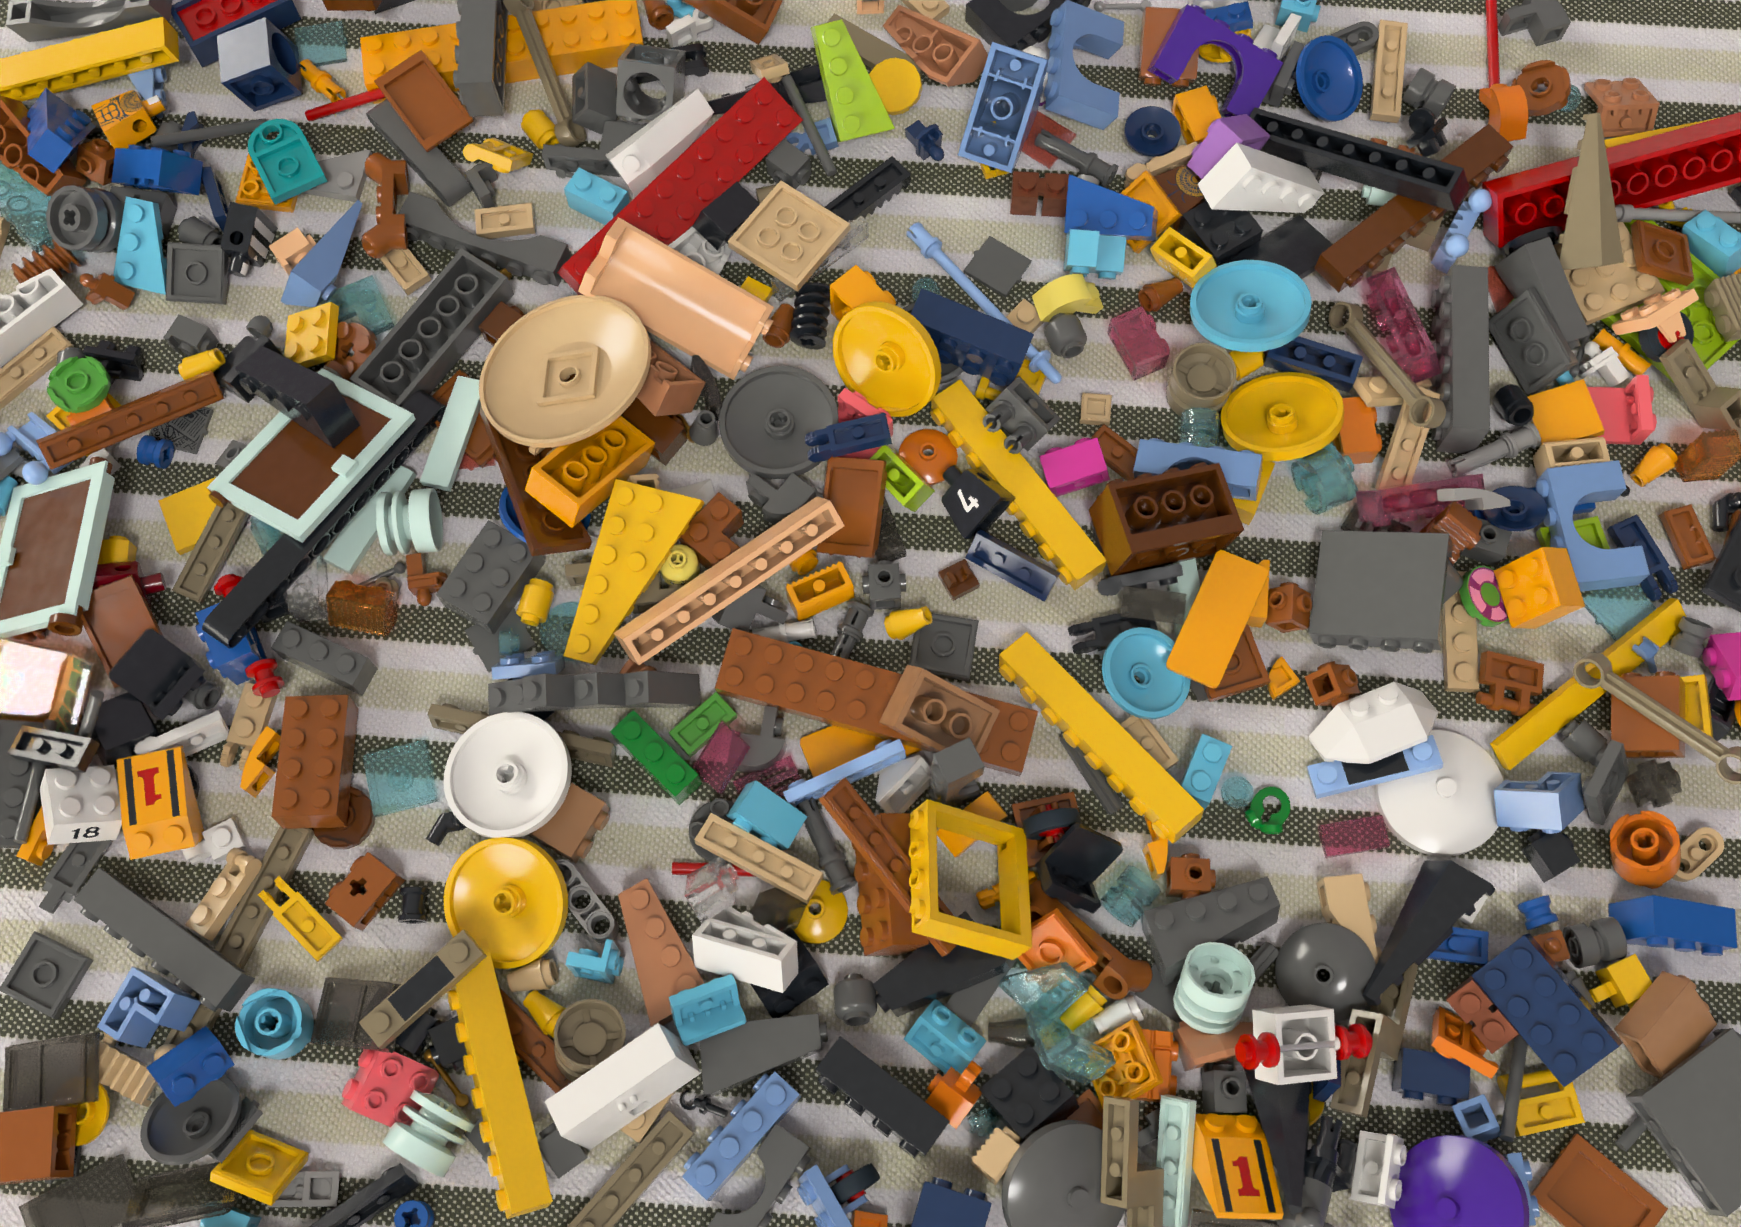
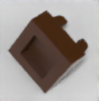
(958, 579)

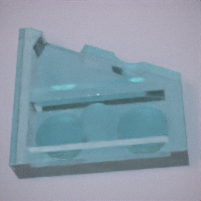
(1046, 989)

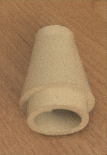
(534, 976)

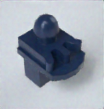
(925, 140)

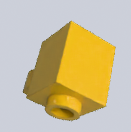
(1621, 982)

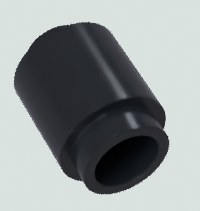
(1514, 405)

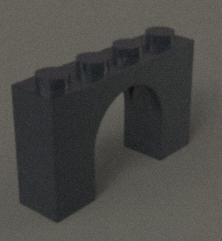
(1005, 27)

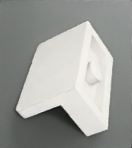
(1277, 39)

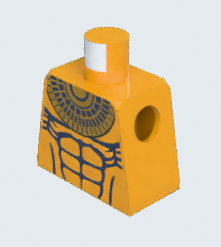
(127, 118)

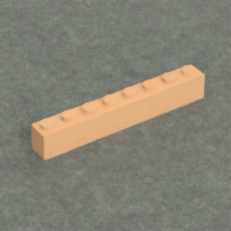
(728, 580)

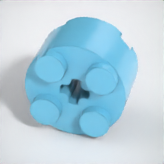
(259, 1015)

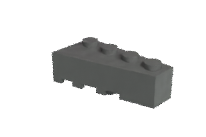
(1213, 917)

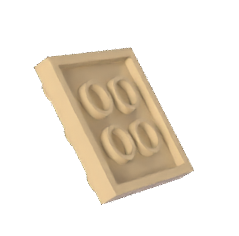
(789, 235)
(1612, 287)

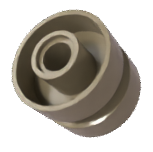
(1200, 378)
(587, 1036)

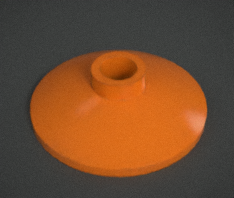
(929, 467)

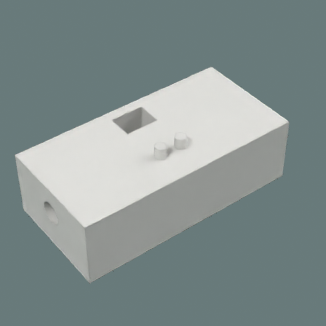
(622, 1087)

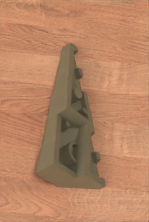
(1592, 223)

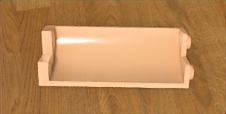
(678, 298)

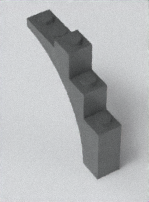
(594, 690)

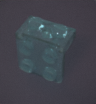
(1067, 1052)

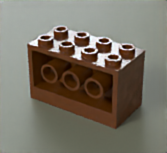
(1165, 518)

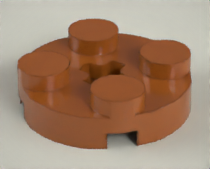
(1553, 77)
(362, 343)

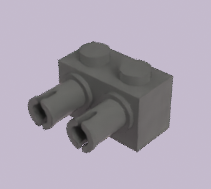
(1021, 414)

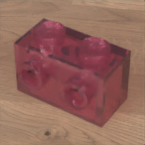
(1138, 342)

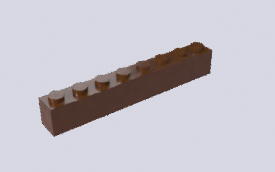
(1404, 217)
(665, 431)

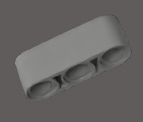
(594, 911)

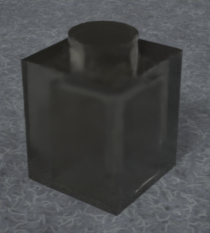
(778, 910)

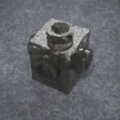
(1654, 784)

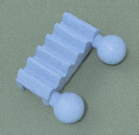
(1455, 241)
(34, 471)

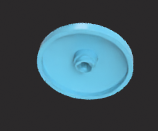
(1250, 306)

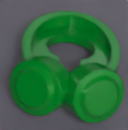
(1256, 809)

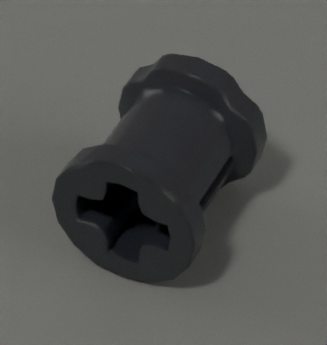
(413, 905)

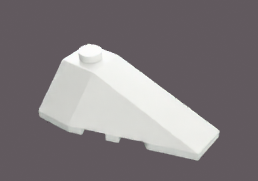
(660, 142)

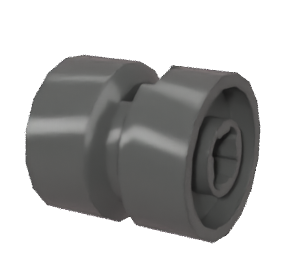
(1428, 92)
(1600, 941)

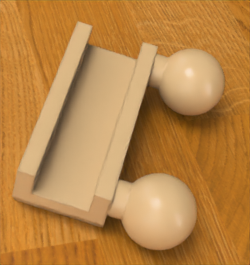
(125, 1072)

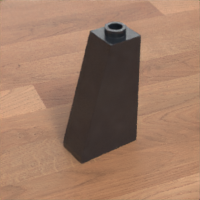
(930, 976)

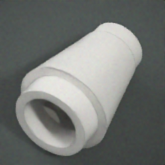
(1117, 1014)

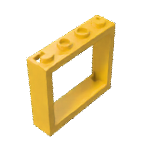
(1015, 931)

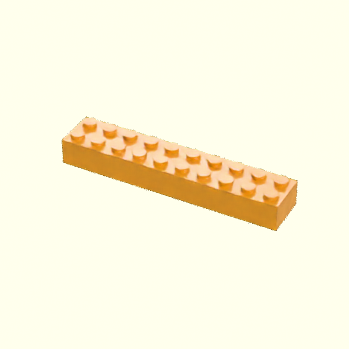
(571, 36)

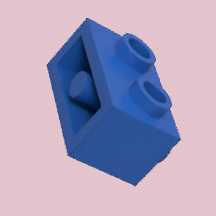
(190, 1066)

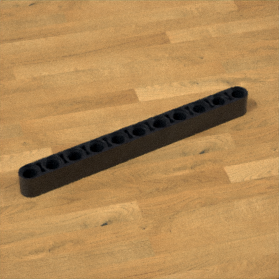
(290, 558)

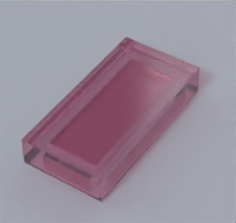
(1353, 836)

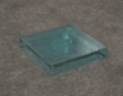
(400, 778)

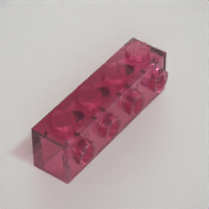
(1403, 326)
(1410, 499)

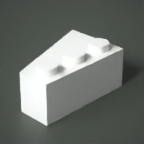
(747, 950)

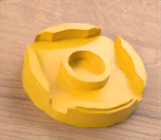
(897, 84)

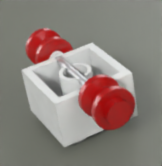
(1299, 1044)

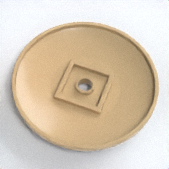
(527, 368)

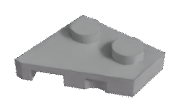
(344, 177)

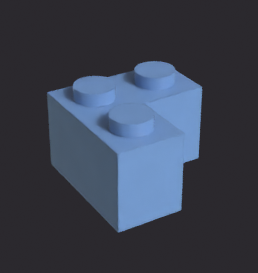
(1539, 804)
(143, 1005)

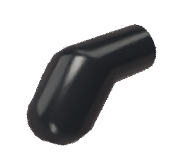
(1723, 509)
(445, 824)

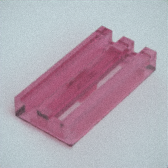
(759, 774)

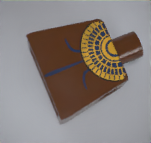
(1181, 189)

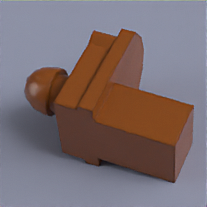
(105, 288)
(420, 581)
(1554, 945)

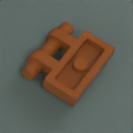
(1511, 674)

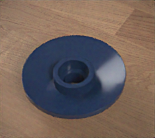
(1155, 122)
(1526, 509)

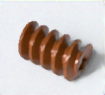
(55, 258)

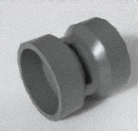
(1692, 637)

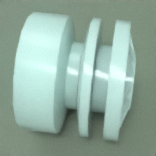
(404, 522)
(1214, 987)
(428, 1134)

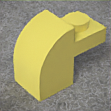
(1067, 296)

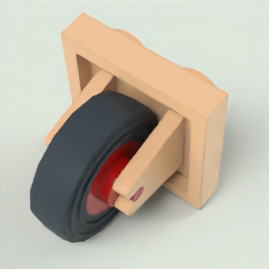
(1659, 321)

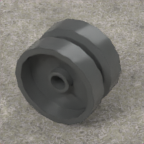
(84, 219)

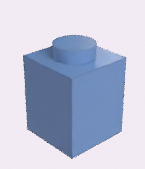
(1477, 1119)

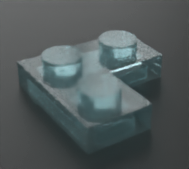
(364, 300)

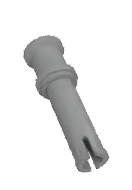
(1506, 446)

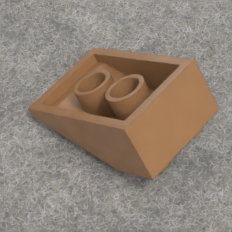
(937, 711)

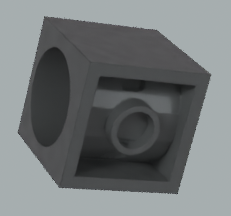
(661, 62)

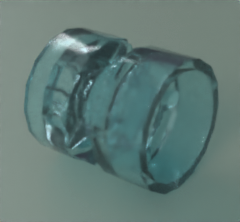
(1200, 427)
(1138, 888)

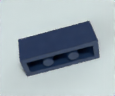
(1316, 359)

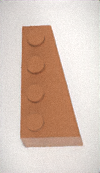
(669, 385)

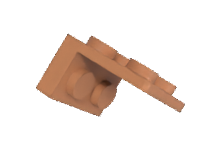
(1624, 106)

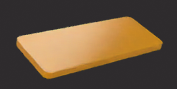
(1217, 619)
(837, 746)

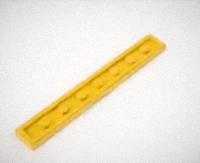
(1573, 698)

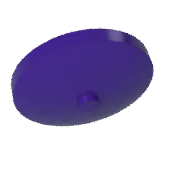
(1459, 1185)

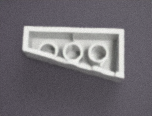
(1259, 182)
(33, 311)

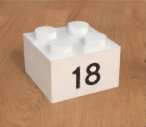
(80, 805)

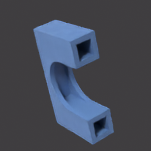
(1066, 88)
(1582, 484)

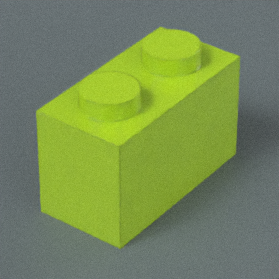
(903, 480)

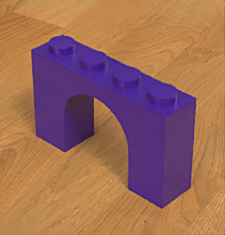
(1253, 66)

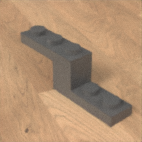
(587, 157)

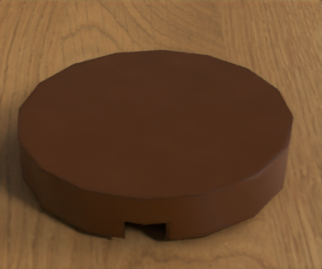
(359, 824)

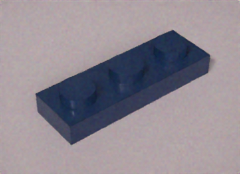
(1012, 565)

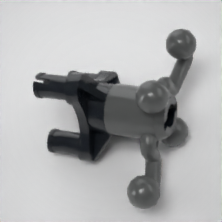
(1326, 1171)

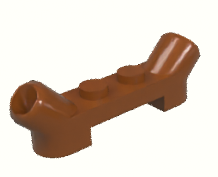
(391, 227)
(1113, 970)

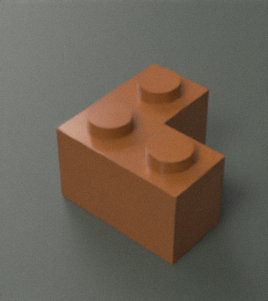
(711, 531)

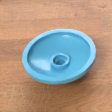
(1143, 654)

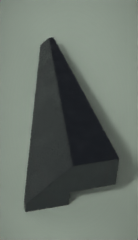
(806, 79)
(1434, 904)
(1286, 1127)

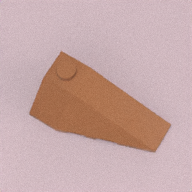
(936, 48)
(1200, 1048)

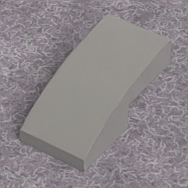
(1474, 498)
(311, 1190)

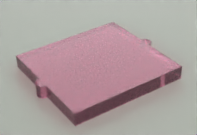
(721, 757)

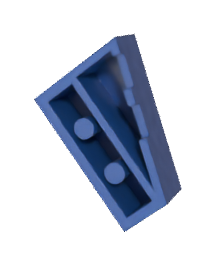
(55, 130)
(1676, 924)

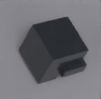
(120, 726)

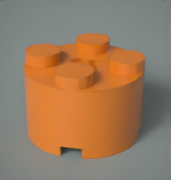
(1645, 849)

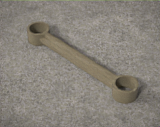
(565, 130)
(1387, 365)
(1658, 714)

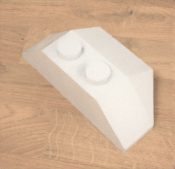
(1375, 725)

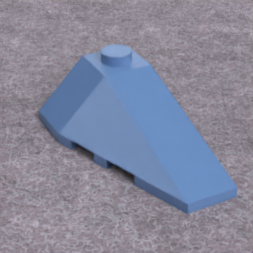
(317, 272)

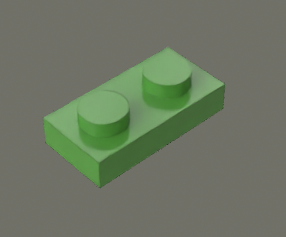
(700, 725)

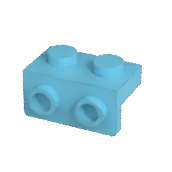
(707, 1010)

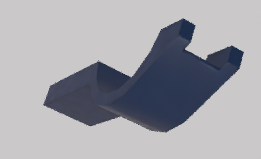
(208, 179)

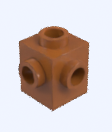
(96, 160)
(1288, 608)
(1332, 684)
(1189, 876)

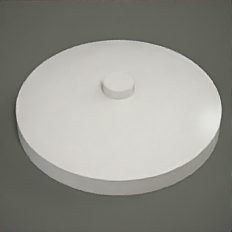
(507, 775)
(1444, 808)

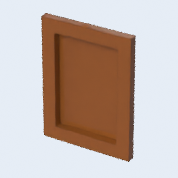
(1593, 1192)

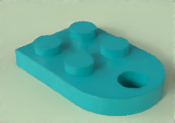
(285, 162)

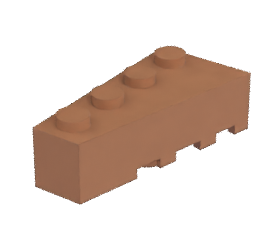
(658, 951)

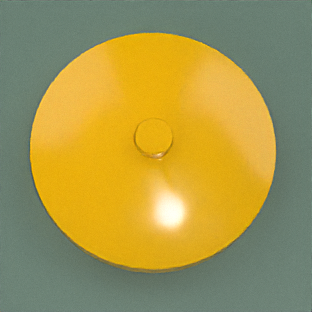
(887, 358)
(1283, 416)
(509, 896)

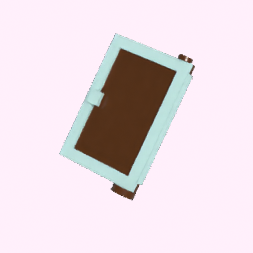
(297, 478)
(53, 550)

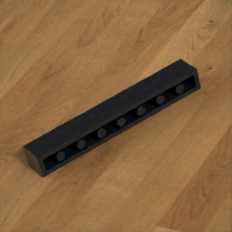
(1363, 160)

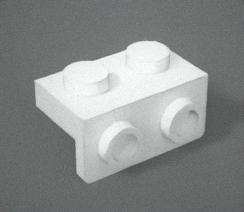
(1378, 1169)

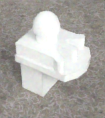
(1605, 362)

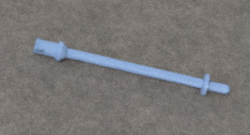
(931, 248)

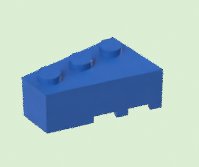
(157, 169)
(1107, 211)

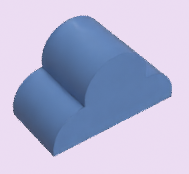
(1011, 97)

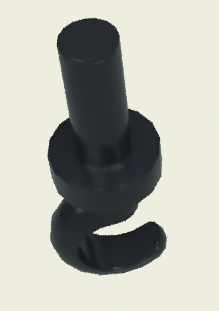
(703, 1105)

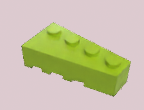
(849, 91)

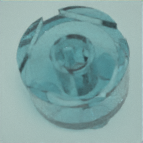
(1325, 479)

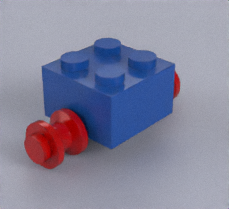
(244, 660)

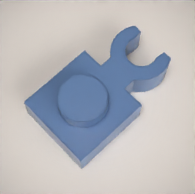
(826, 132)

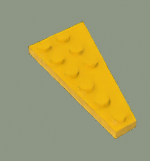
(628, 555)

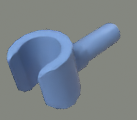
(1647, 651)

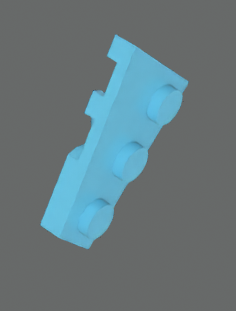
(140, 247)

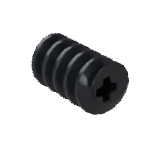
(810, 316)

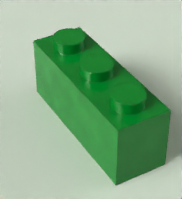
(656, 757)

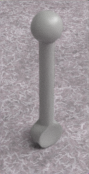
(1100, 6)

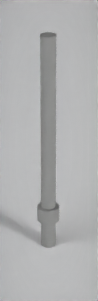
(1627, 213)

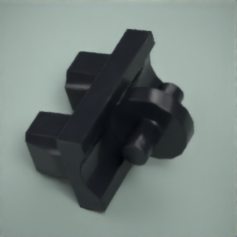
(1426, 134)
(117, 363)

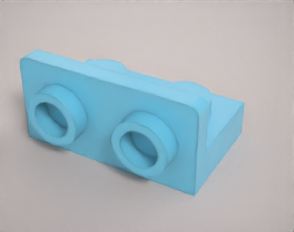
(589, 966)
(944, 1038)

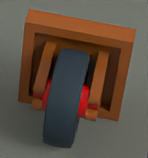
(1045, 822)

